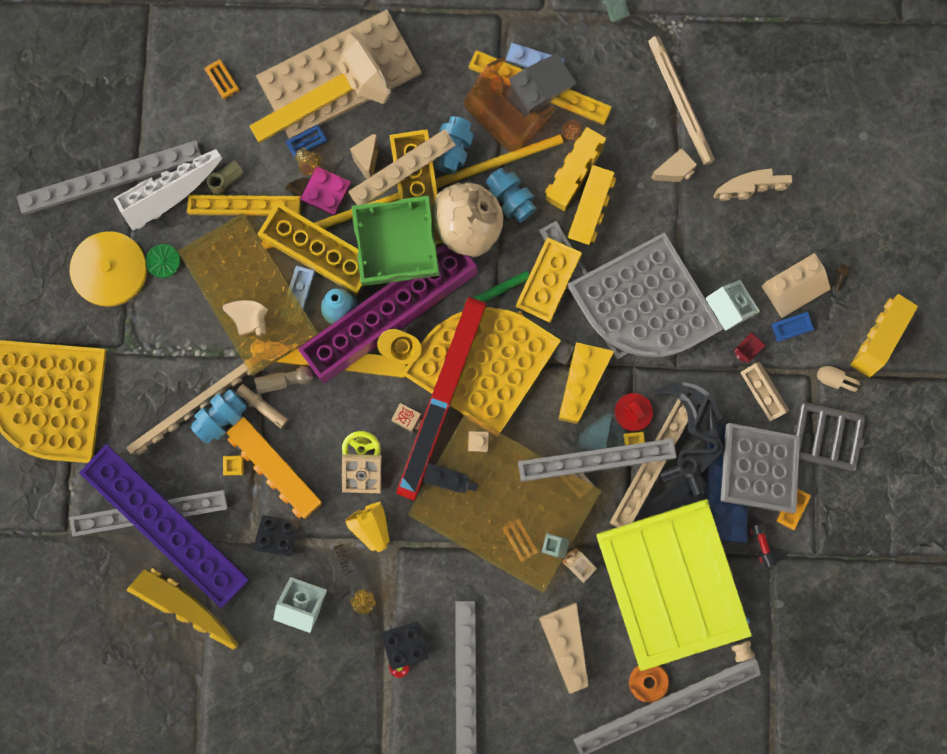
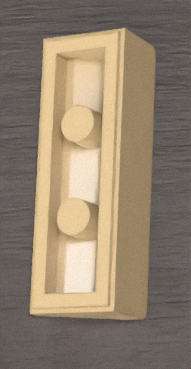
(764, 391)

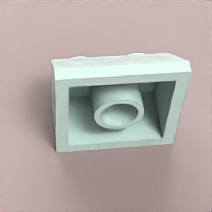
(732, 304)
(299, 604)

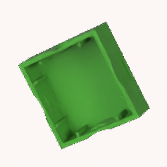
(395, 241)

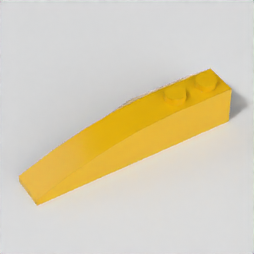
(171, 598)

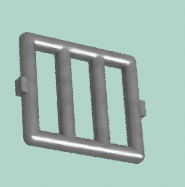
(842, 415)

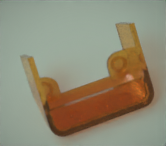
(498, 114)

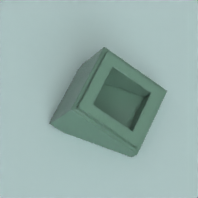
(555, 546)

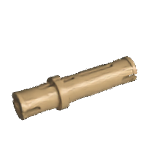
(264, 408)

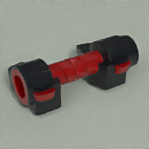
(767, 556)

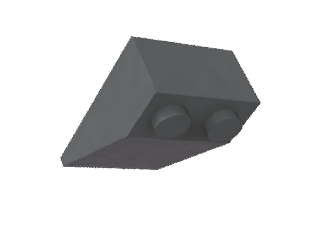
(542, 82)

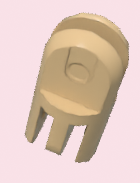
(834, 377)

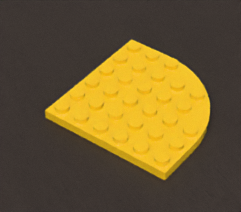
(499, 367)
(51, 399)

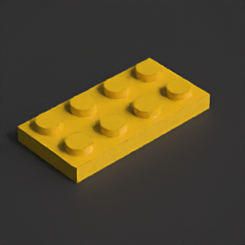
(548, 279)

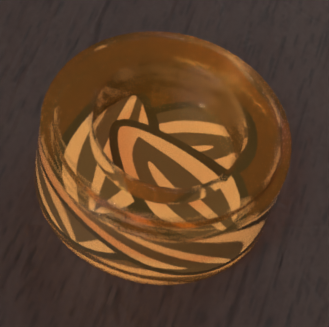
(571, 130)

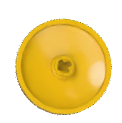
(108, 269)

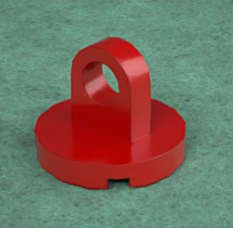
(633, 412)

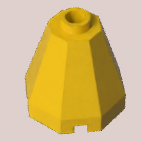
(370, 526)

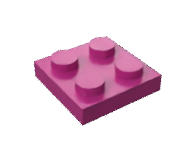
(325, 191)

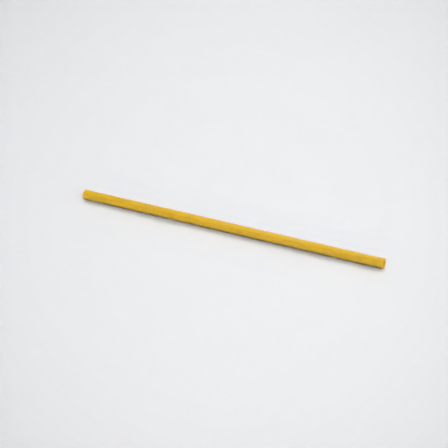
(451, 178)

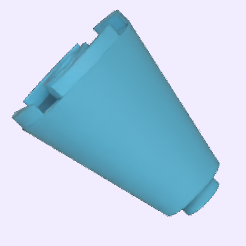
(337, 304)

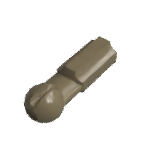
(281, 380)

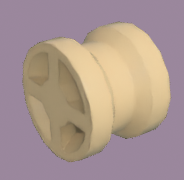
(743, 651)

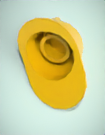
(399, 346)

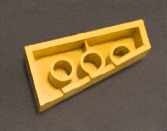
(576, 168)
(591, 204)
(884, 335)
(584, 374)

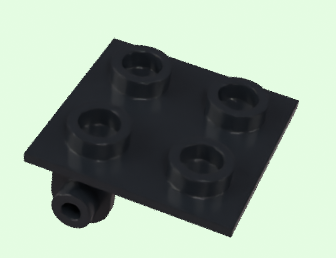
(276, 536)
(404, 645)

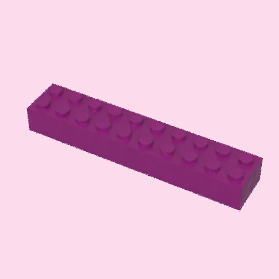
(387, 309)

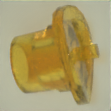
(307, 161)

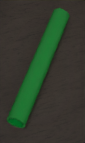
(502, 287)

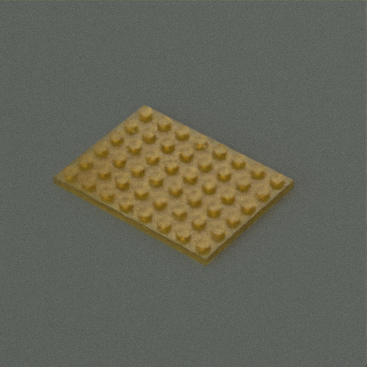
(504, 516)

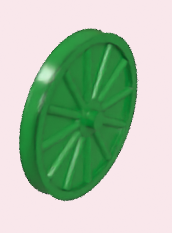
(163, 261)

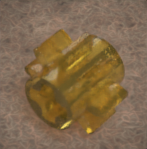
(363, 602)

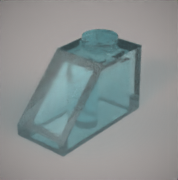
(596, 435)

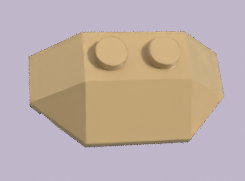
(362, 70)

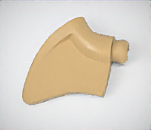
(247, 316)

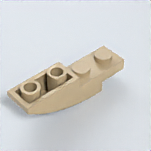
(745, 184)

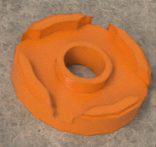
(651, 694)

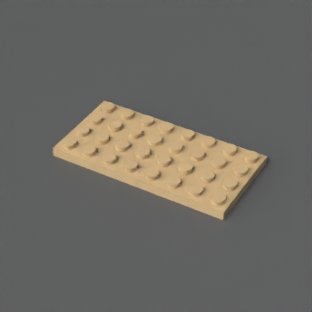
(320, 64)

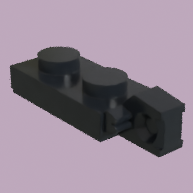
(448, 479)

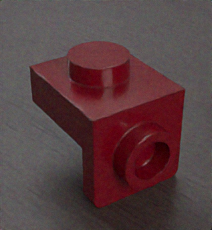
(749, 348)

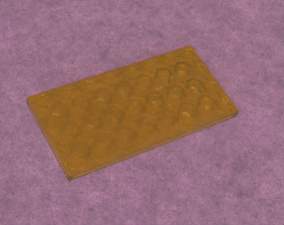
(234, 267)

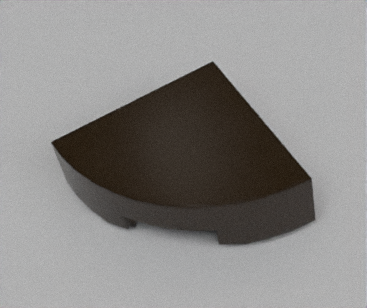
(298, 186)

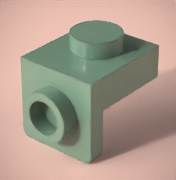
(616, 9)

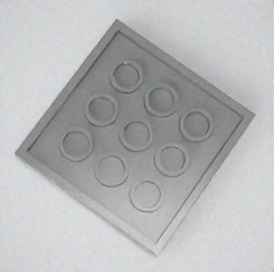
(760, 468)

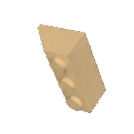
(797, 285)

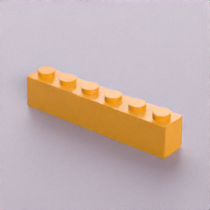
(274, 467)

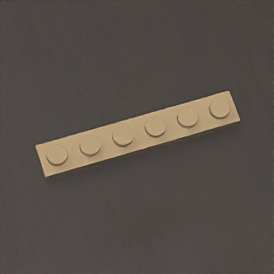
(402, 168)

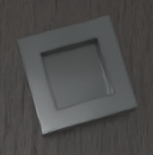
(562, 352)

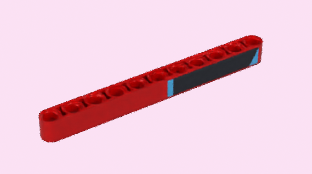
(441, 398)

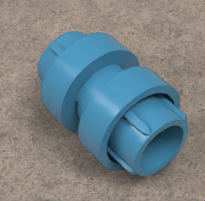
(459, 132)
(516, 201)
(212, 422)

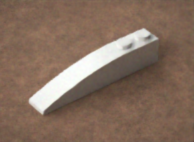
(157, 196)

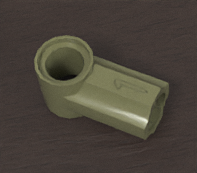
(226, 176)

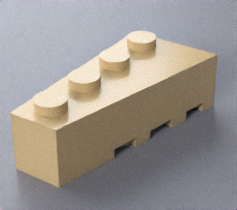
(565, 641)

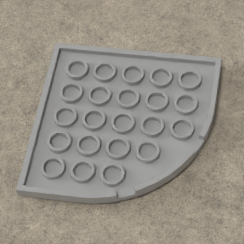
(646, 302)

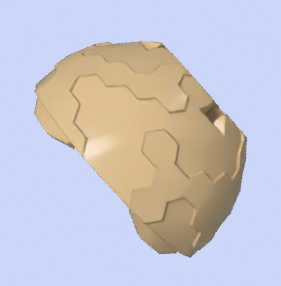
(463, 222)

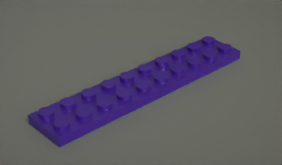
(164, 525)

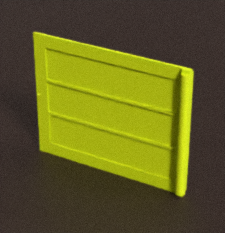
(673, 585)

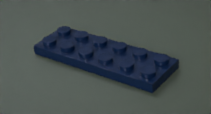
(728, 517)

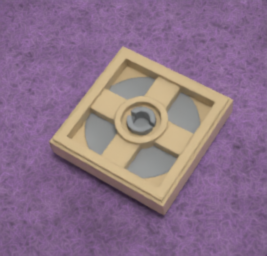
(361, 473)

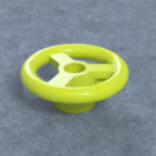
(361, 441)

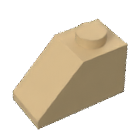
(675, 168)

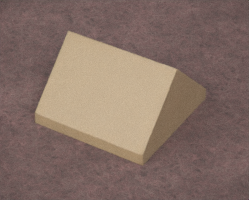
(365, 155)

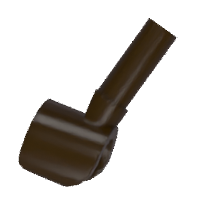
(843, 270)

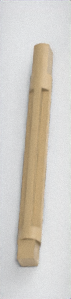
(681, 100)

